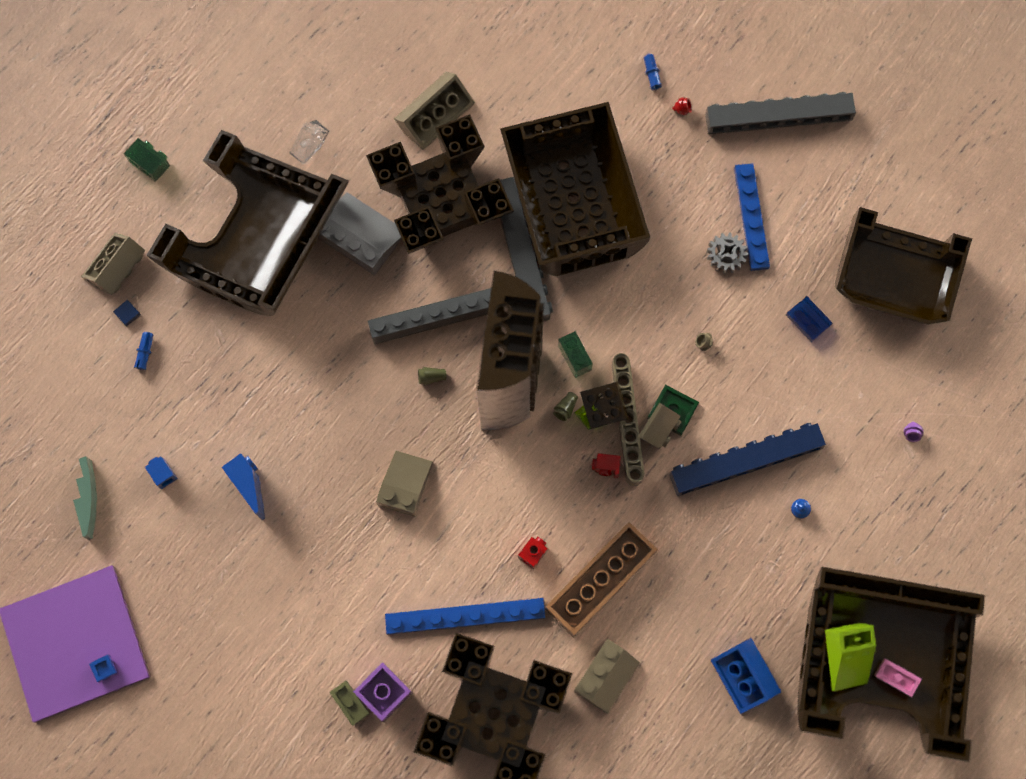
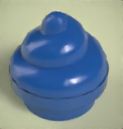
(800, 508)

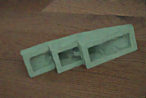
(87, 504)

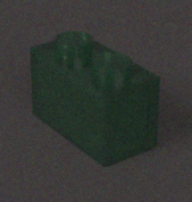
(147, 159)
(575, 354)

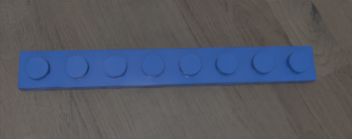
(464, 616)

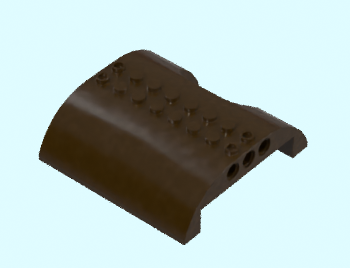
(264, 235)
(915, 627)

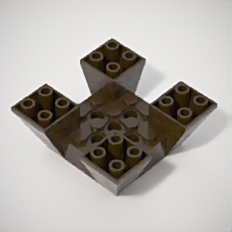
(469, 206)
(470, 663)

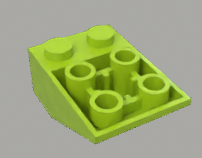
(850, 654)

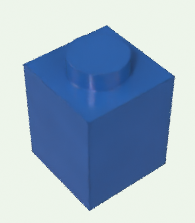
(160, 472)

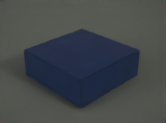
(126, 313)

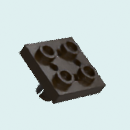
(611, 403)

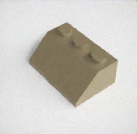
(114, 263)
(607, 676)

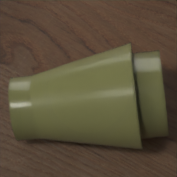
(431, 375)
(565, 407)

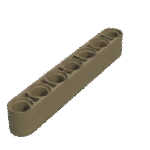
(628, 428)

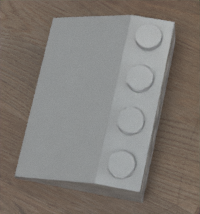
(360, 233)

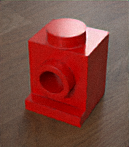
(606, 464)
(530, 558)

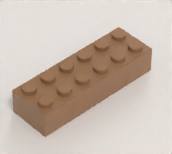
(601, 579)

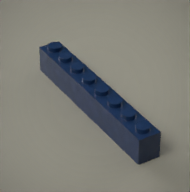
(747, 459)

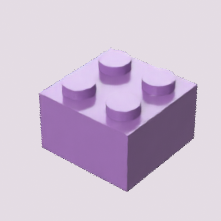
(382, 692)

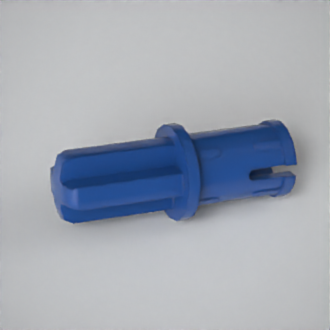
(652, 72)
(144, 351)

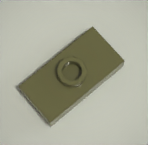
(349, 703)

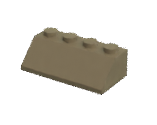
(434, 107)

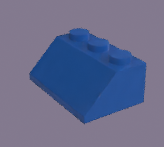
(746, 676)

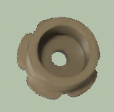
(704, 341)

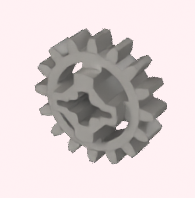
(727, 261)

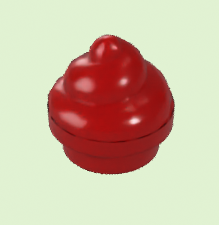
(683, 106)

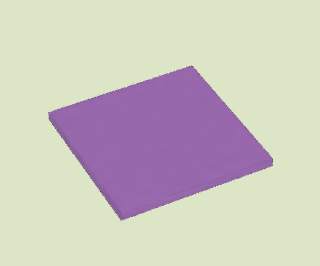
(63, 632)

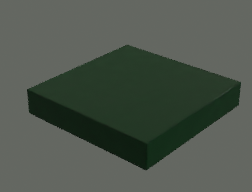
(679, 403)

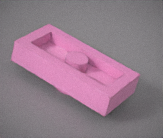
(898, 677)

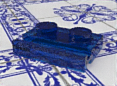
(809, 319)

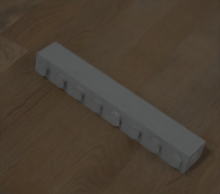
(780, 113)
(520, 246)
(429, 316)

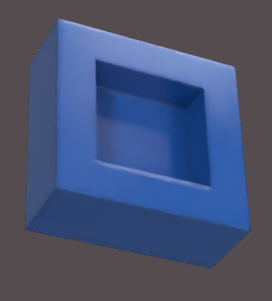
(103, 668)

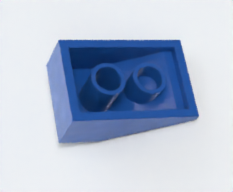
(243, 475)

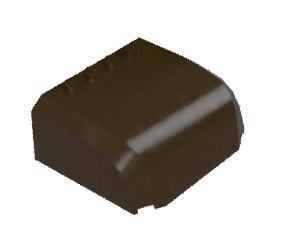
(901, 270)

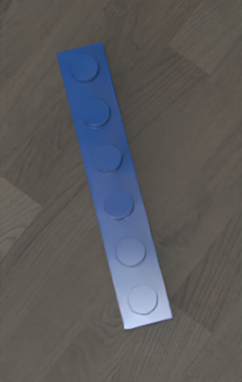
(751, 217)

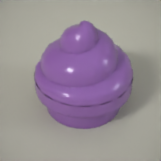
(913, 432)

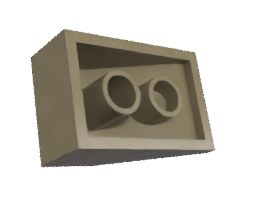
(659, 426)
(404, 483)

